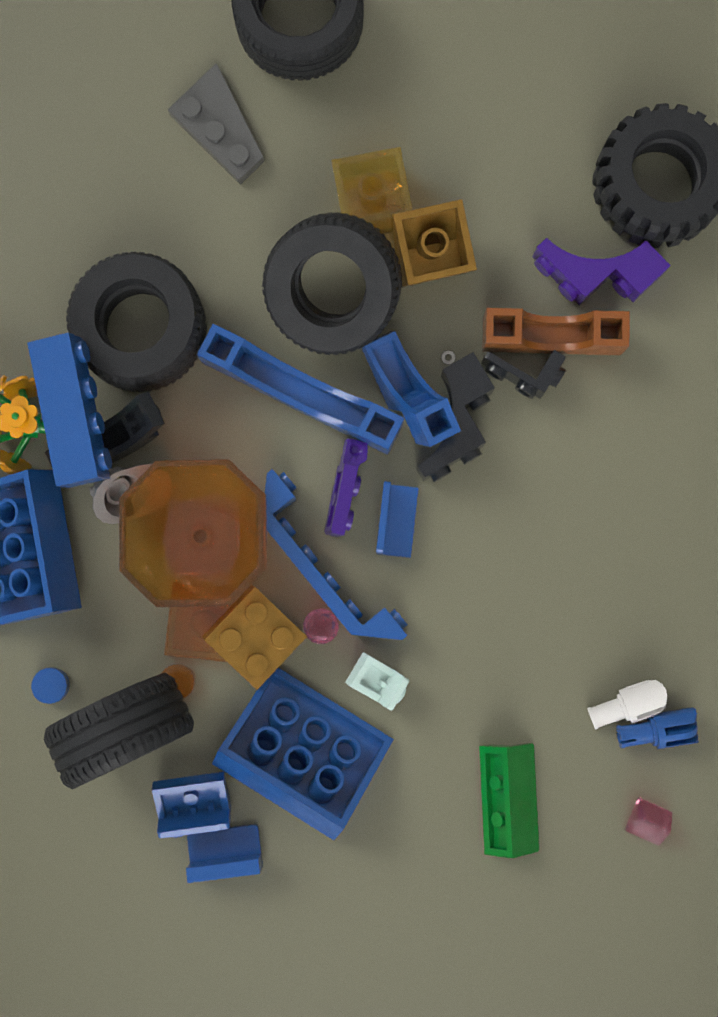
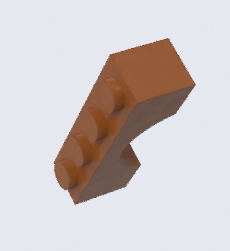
(523, 332)

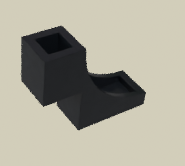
(466, 388)

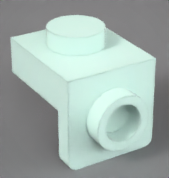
(378, 681)

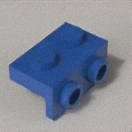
(192, 805)

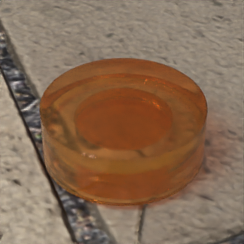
(184, 678)

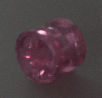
(323, 622)

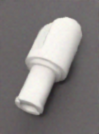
(632, 703)

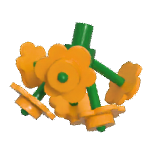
(18, 419)

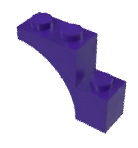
(582, 276)

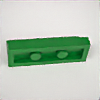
(509, 800)

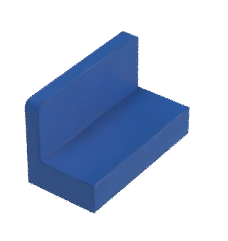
(397, 520)
(224, 854)

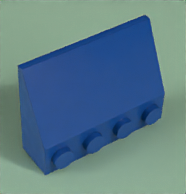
(34, 549)
(303, 753)

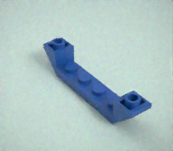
(279, 497)

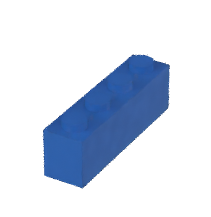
(69, 410)

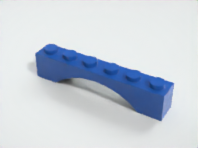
(314, 398)

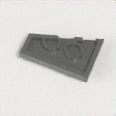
(217, 125)

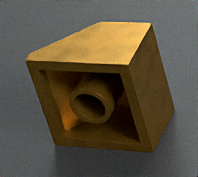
(433, 243)

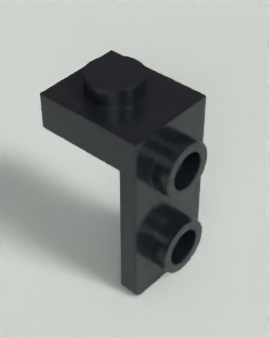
(525, 384)

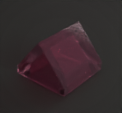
(649, 822)

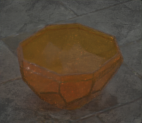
(160, 526)

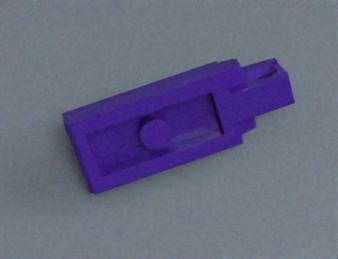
(345, 486)

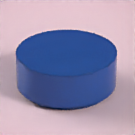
(50, 685)

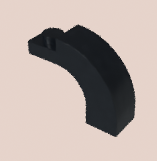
(131, 427)

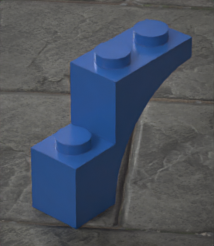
(406, 391)

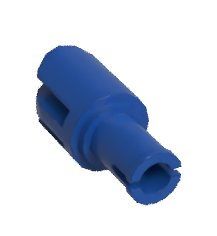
(662, 730)

